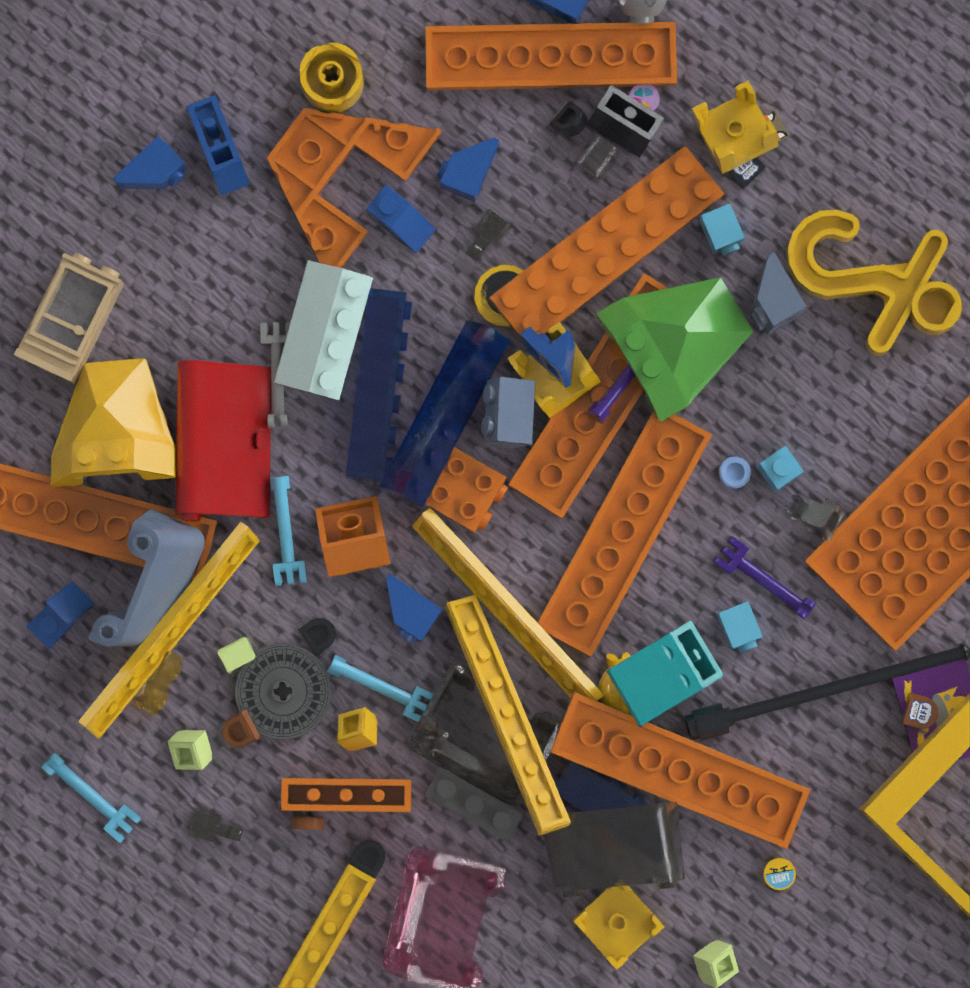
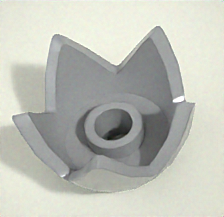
(641, 10)

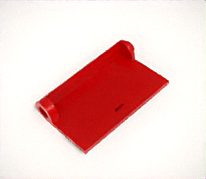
(222, 440)

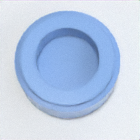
(734, 472)

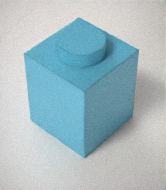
(722, 230)
(780, 469)
(740, 627)

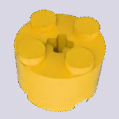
(324, 62)

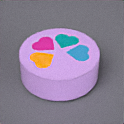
(646, 95)

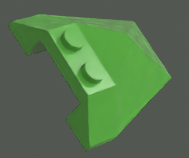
(676, 339)

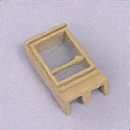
(70, 317)

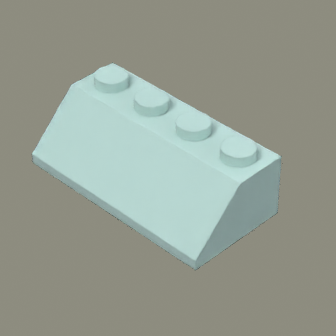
(323, 329)

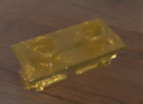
(154, 693)

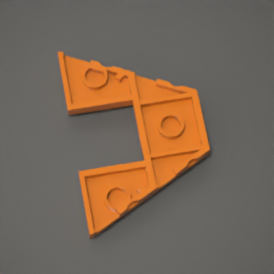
(315, 151)

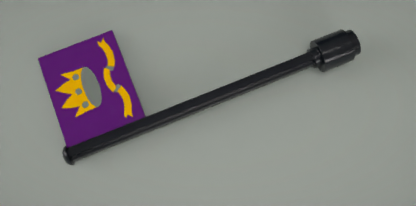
(938, 676)

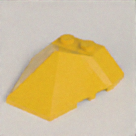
(113, 426)

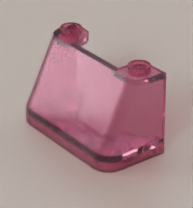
(440, 919)

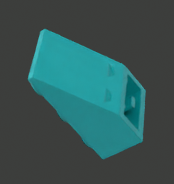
(665, 673)

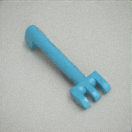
(288, 564)
(411, 701)
(115, 817)

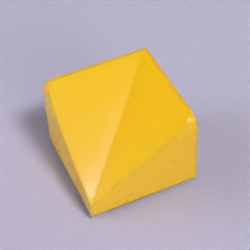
(357, 729)

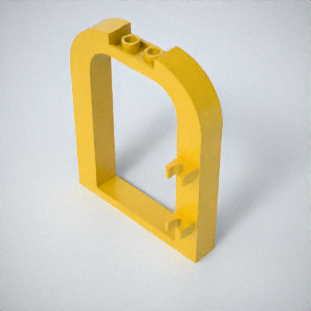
(911, 782)

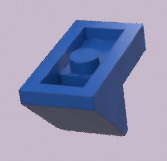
(554, 356)
(60, 614)

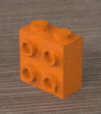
(467, 491)

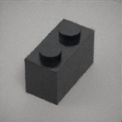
(625, 121)

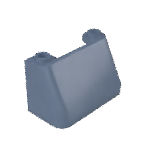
(171, 559)

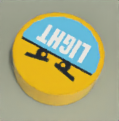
(779, 874)

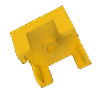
(735, 129)
(548, 390)
(618, 923)

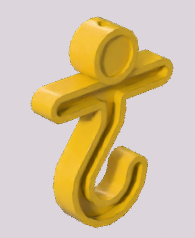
(902, 287)

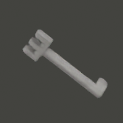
(278, 418)

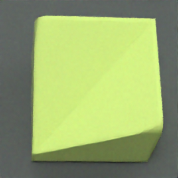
(236, 654)
(190, 749)
(716, 963)

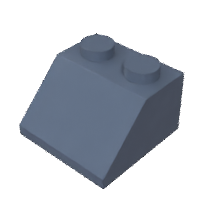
(775, 298)
(508, 412)

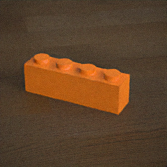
(346, 795)

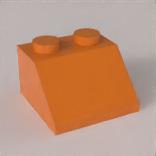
(352, 536)

